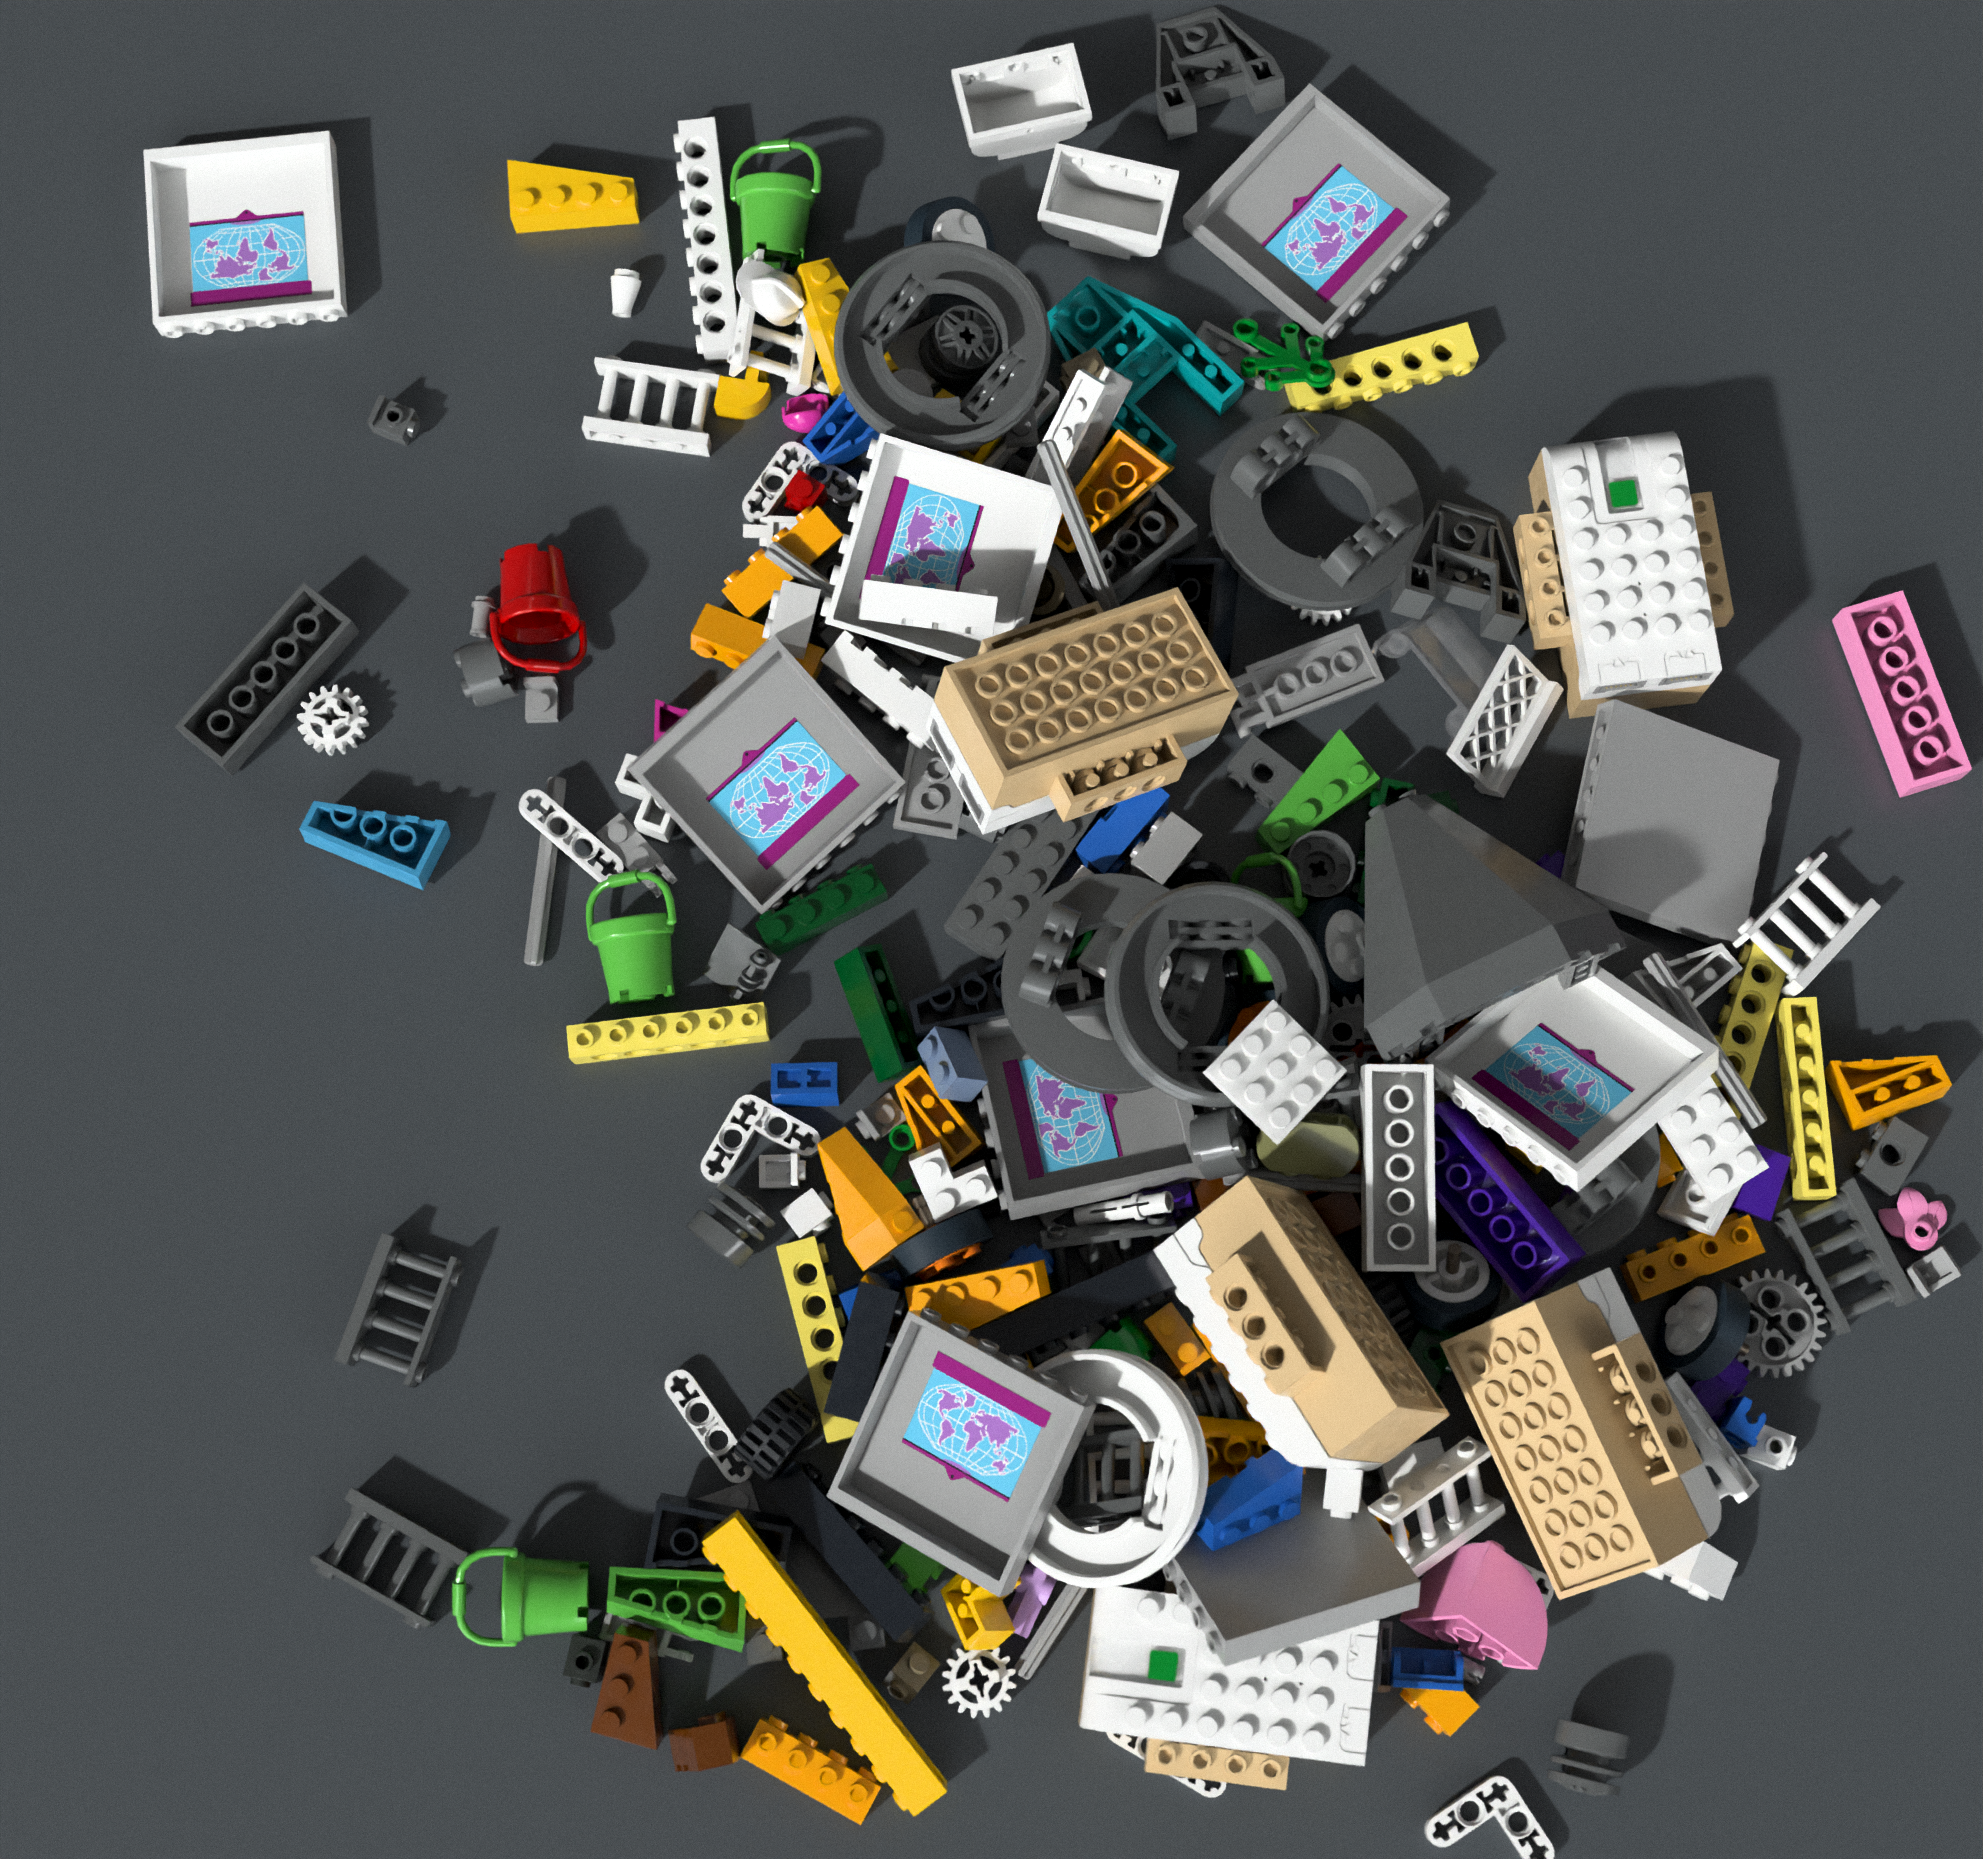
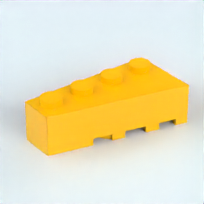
(568, 198)

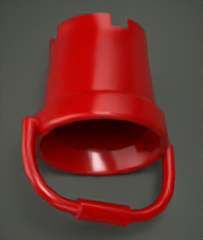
(536, 606)

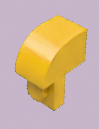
(743, 397)

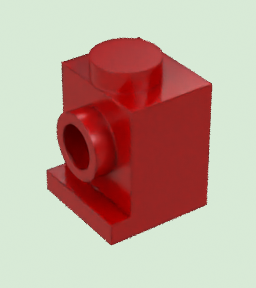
(804, 492)

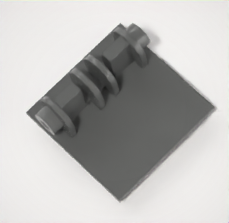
(741, 966)

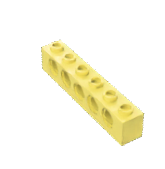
(1452, 341)
(1754, 1025)
(668, 1033)
(1804, 1099)
(793, 1258)

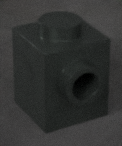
(585, 1660)

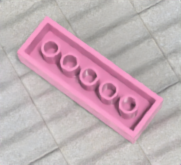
(1901, 694)

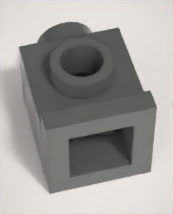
(398, 431)

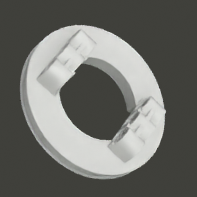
(1174, 1483)

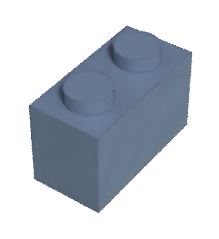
(952, 1064)

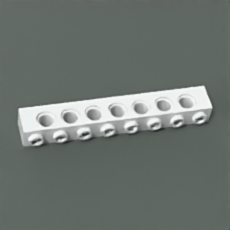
(694, 137)

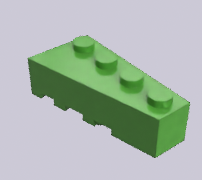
(1322, 793)
(680, 1602)

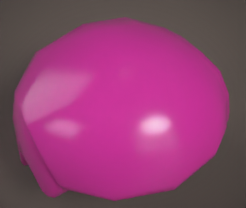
(805, 411)

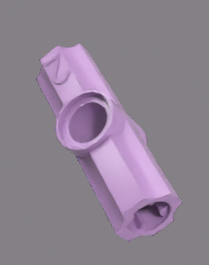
(1029, 1598)

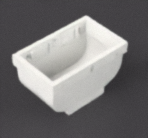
(1022, 102)
(1107, 202)

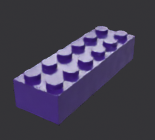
(1498, 1207)

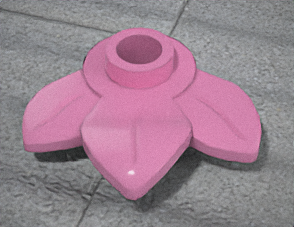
(1913, 1214)

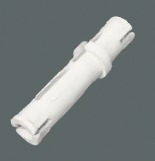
(1135, 1207)

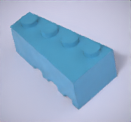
(383, 842)

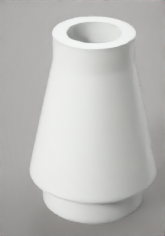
(624, 288)

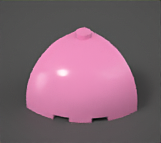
(1483, 1605)

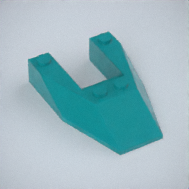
(1142, 347)

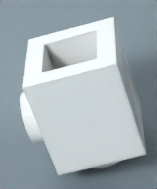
(809, 1214)
(1773, 1449)
(1343, 1492)

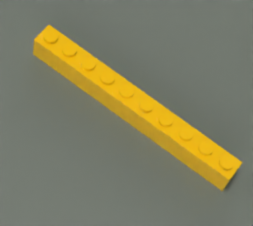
(824, 1663)

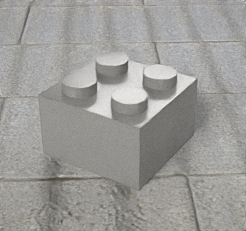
(1168, 849)

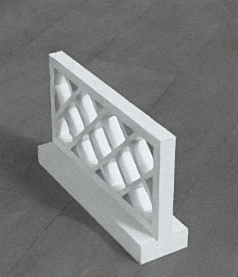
(1517, 732)

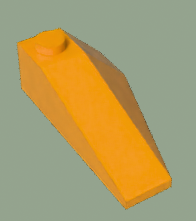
(868, 1204)

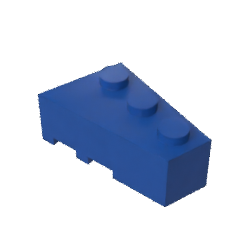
(839, 434)
(1121, 831)
(1251, 1500)

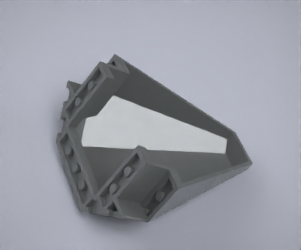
(1461, 925)

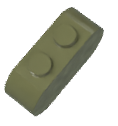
(1317, 1146)

